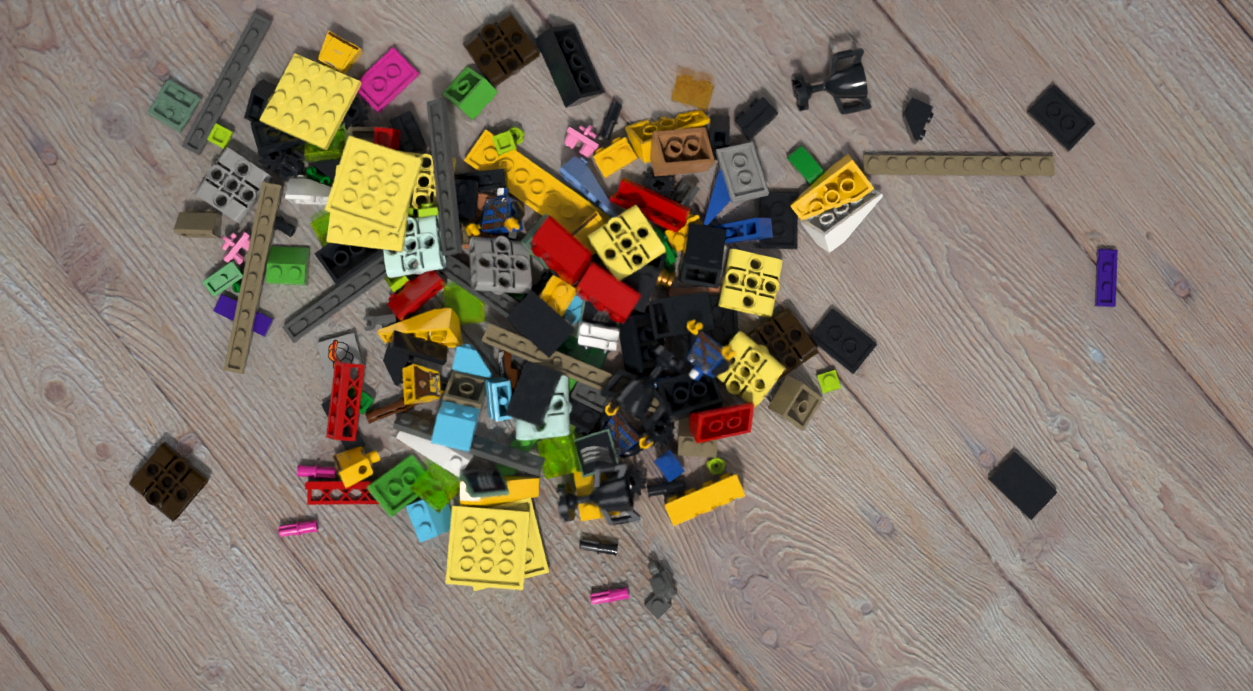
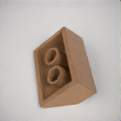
(681, 151)

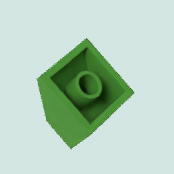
(470, 92)
(288, 266)

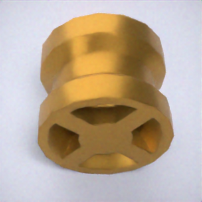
(665, 278)

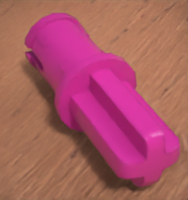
(316, 471)
(298, 528)
(609, 596)

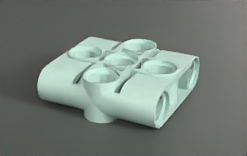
(428, 257)
(556, 420)

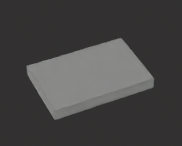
(742, 172)

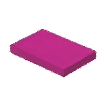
(386, 79)

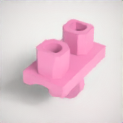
(588, 145)
(242, 241)

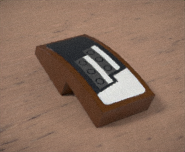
(504, 364)

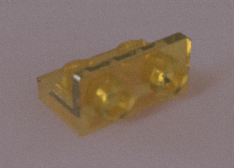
(692, 92)

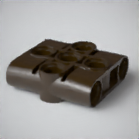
(509, 28)
(787, 322)
(170, 501)

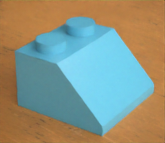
(470, 362)
(455, 426)
(427, 521)

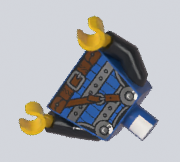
(499, 216)
(707, 353)
(625, 439)

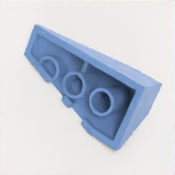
(583, 180)

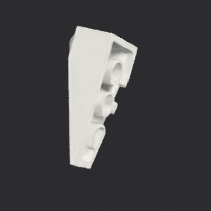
(306, 191)
(837, 224)
(446, 457)

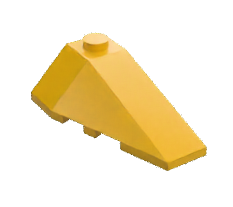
(641, 132)
(837, 186)
(437, 326)
(584, 487)
(519, 488)

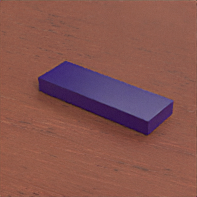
(1106, 278)
(227, 308)

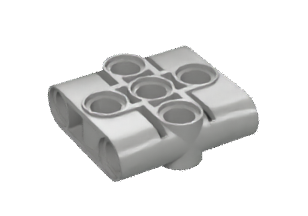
(212, 195)
(488, 277)

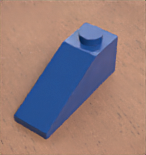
(719, 200)
(747, 230)

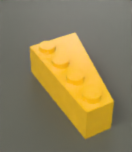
(704, 499)

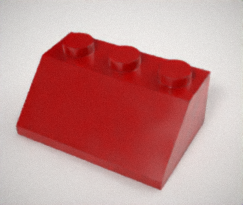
(561, 251)
(607, 293)
(415, 294)
(721, 422)

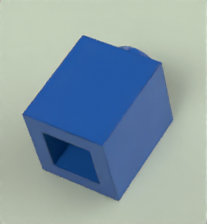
(669, 466)

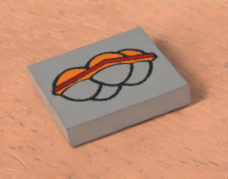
(339, 349)

